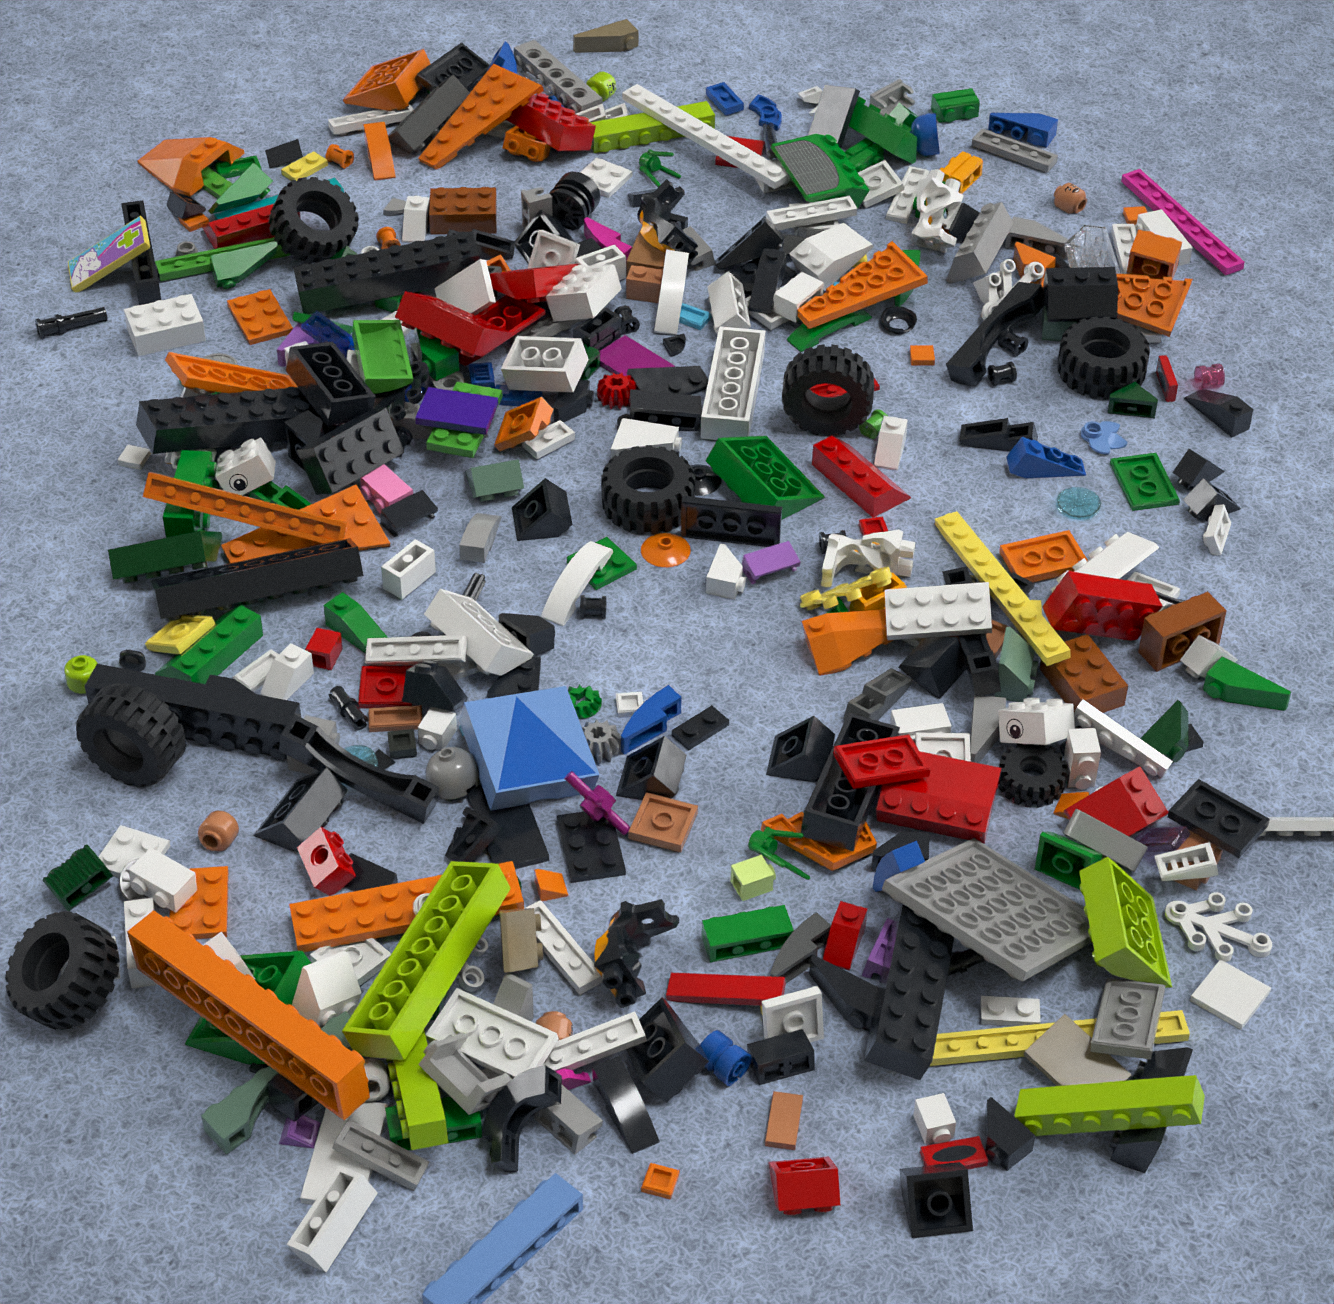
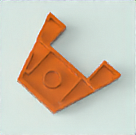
(822, 853)

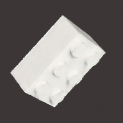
(583, 292)
(164, 324)
(544, 364)

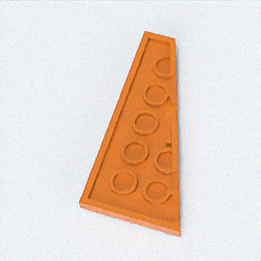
(479, 113)
(867, 284)
(1151, 302)
(343, 506)

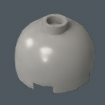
(453, 772)

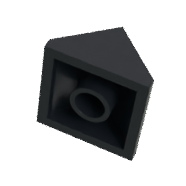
(935, 664)

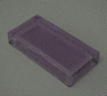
(1163, 838)

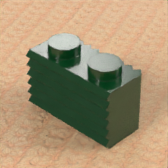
(77, 877)

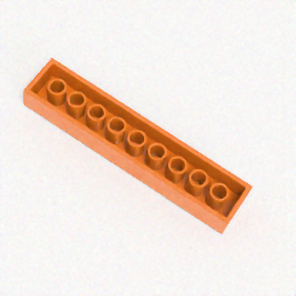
(250, 1014)

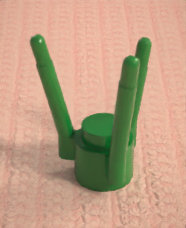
(650, 162)
(766, 845)

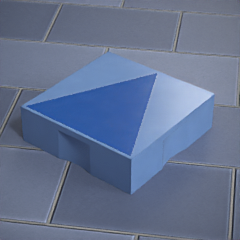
(527, 746)

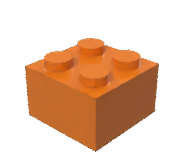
(1154, 255)

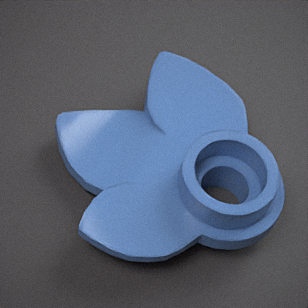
(1103, 436)

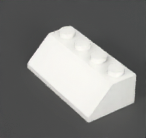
(1116, 558)
(488, 641)

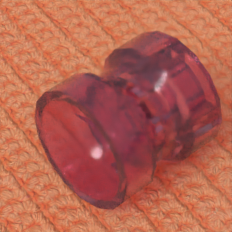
(1210, 375)

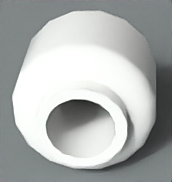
(378, 1079)

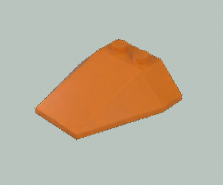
(180, 161)

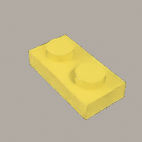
(305, 166)

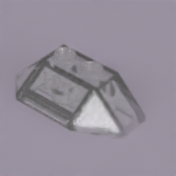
(1090, 249)

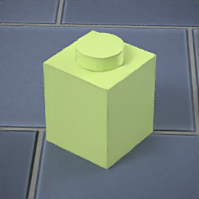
(752, 877)

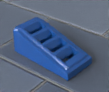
(482, 374)

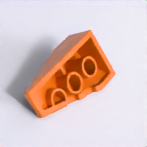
(844, 637)

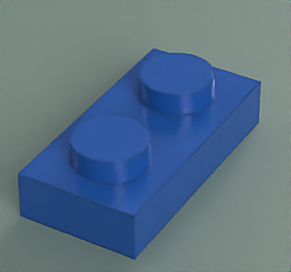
(724, 98)
(517, 397)

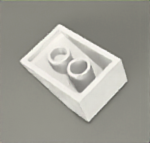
(830, 253)

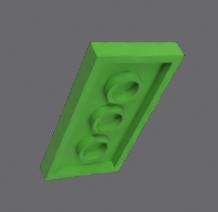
(460, 442)

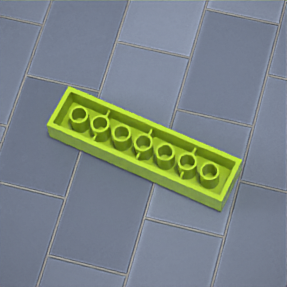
(426, 960)

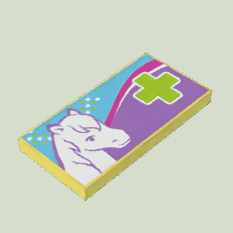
(108, 254)

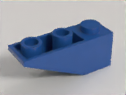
(1040, 127)
(1037, 460)

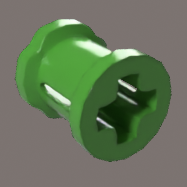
(873, 423)

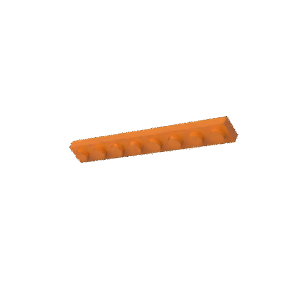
(243, 509)

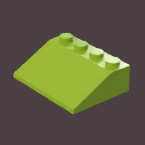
(1123, 924)

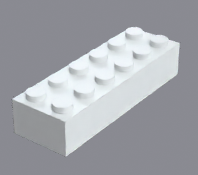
(733, 383)

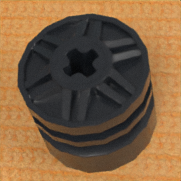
(574, 199)

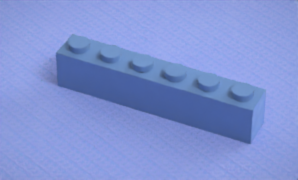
(507, 1245)

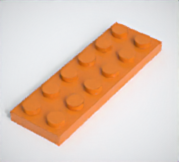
(222, 376)

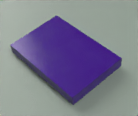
(457, 410)

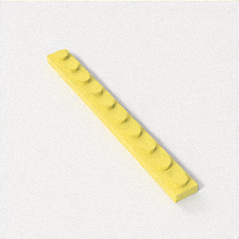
(1003, 589)
(1015, 1040)

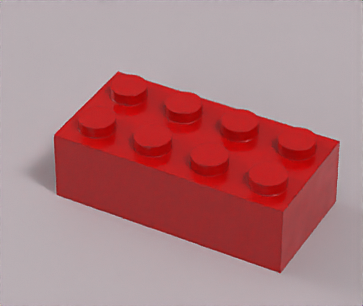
(553, 124)
(1101, 606)

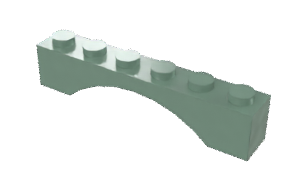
(234, 1117)

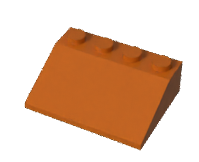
(389, 83)

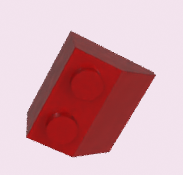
(805, 1184)

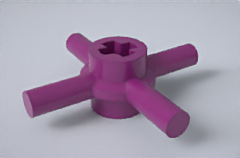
(597, 803)

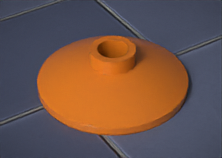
(665, 550)

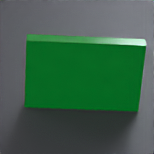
(1144, 481)

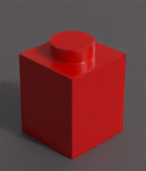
(325, 648)

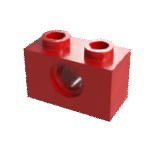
(326, 861)

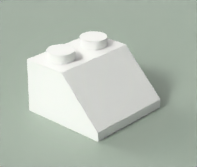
(327, 989)

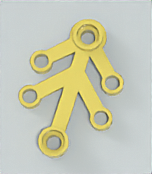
(852, 591)

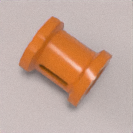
(339, 156)
(387, 237)

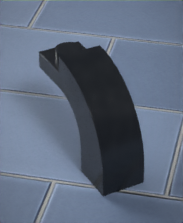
(513, 1107)

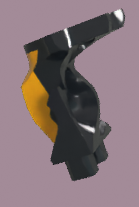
(655, 218)
(617, 948)

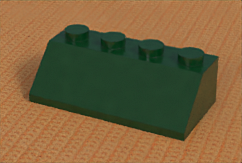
(164, 555)

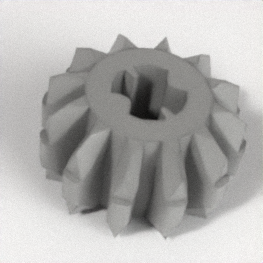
(602, 739)

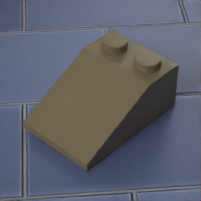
(518, 939)

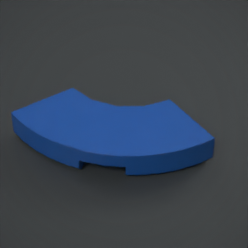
(767, 111)

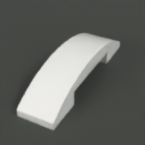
(671, 292)
(573, 581)

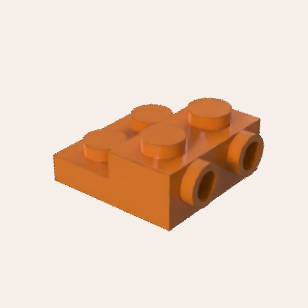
(520, 142)
(523, 423)

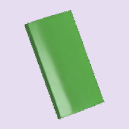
(381, 354)

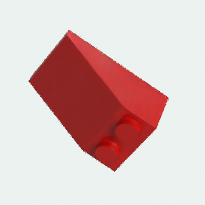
(1124, 804)

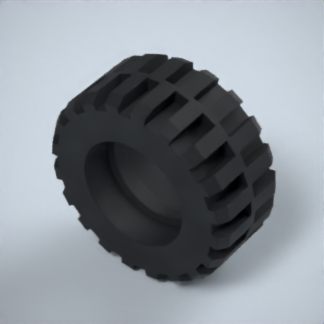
(323, 200)
(1091, 339)
(834, 367)
(641, 469)
(130, 734)
(81, 987)

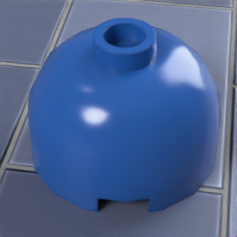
(925, 130)

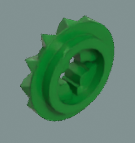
(591, 704)

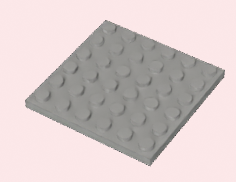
(993, 908)

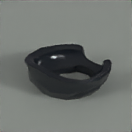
(898, 312)

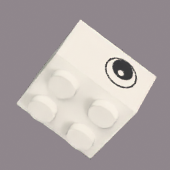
(246, 467)
(1036, 721)

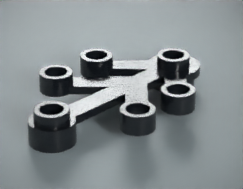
(420, 374)

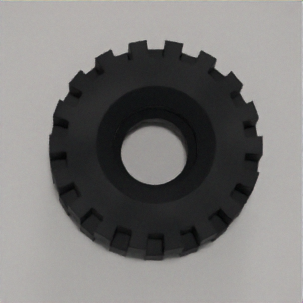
(1032, 788)

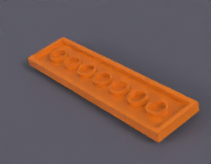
(373, 912)

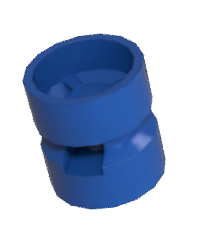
(725, 1058)

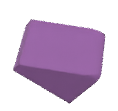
(300, 1133)

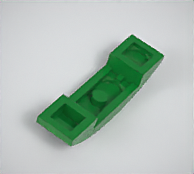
(805, 338)

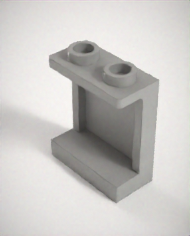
(459, 1075)

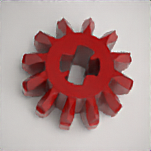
(615, 390)

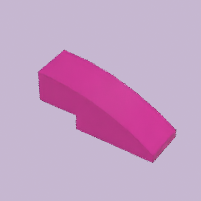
(605, 236)

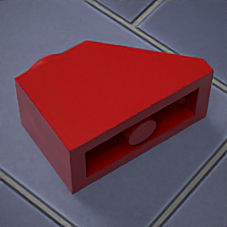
(845, 935)

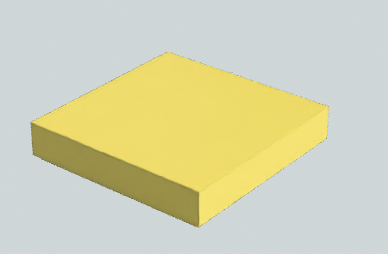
(180, 634)

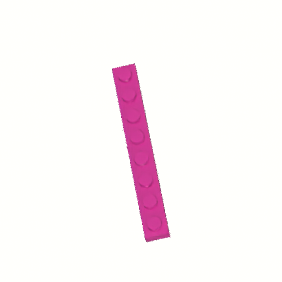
(1192, 230)

